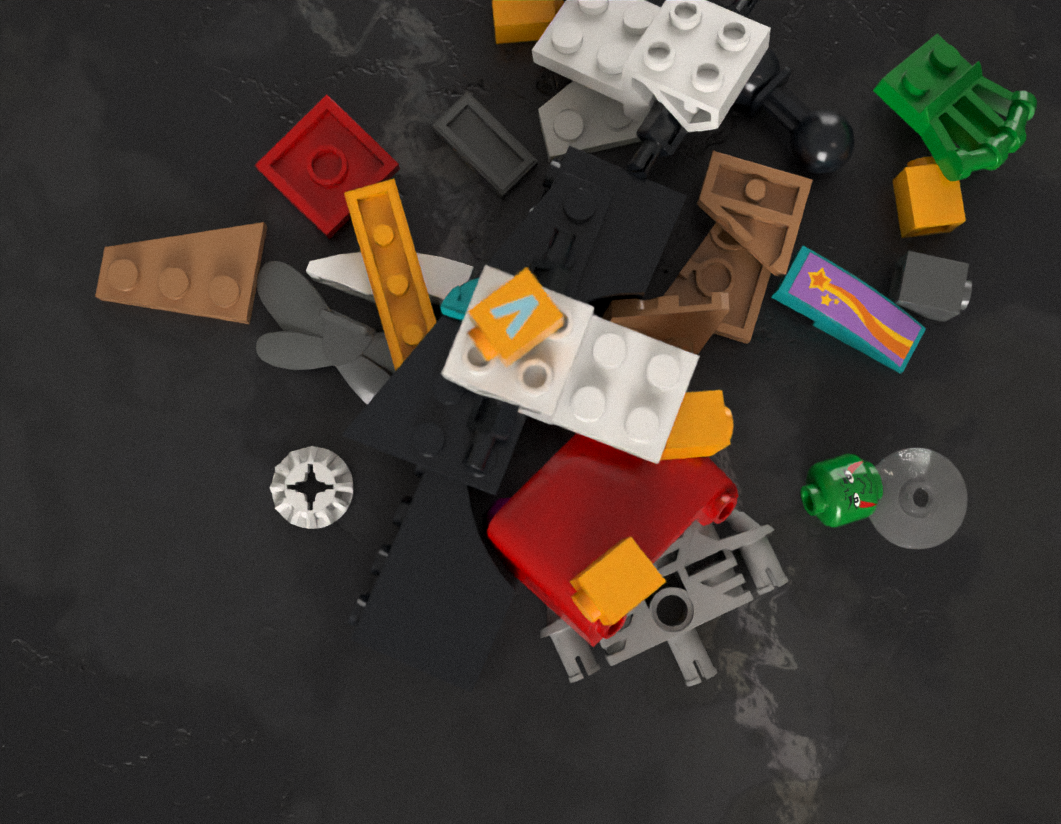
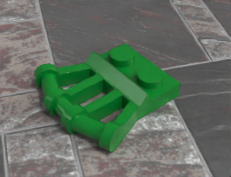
(953, 101)

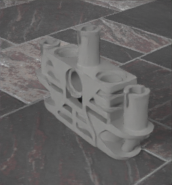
(703, 595)

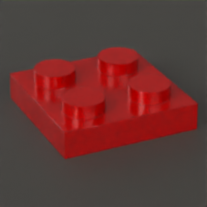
(322, 161)

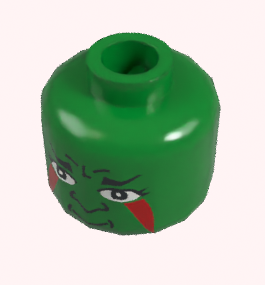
(842, 490)

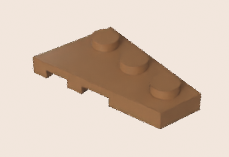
(725, 267)
(188, 273)

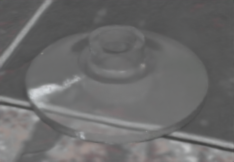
(900, 518)

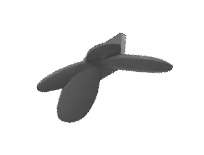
(318, 335)

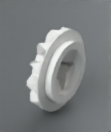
(329, 504)

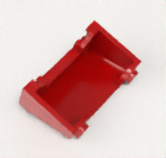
(591, 501)

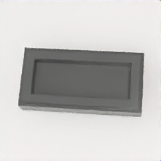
(485, 145)

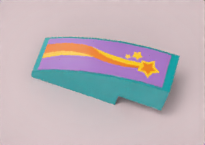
(849, 309)

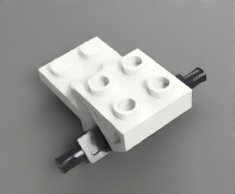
(666, 64)
(580, 377)

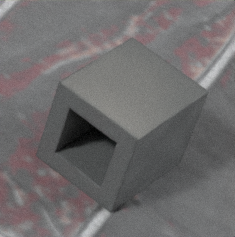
(930, 286)

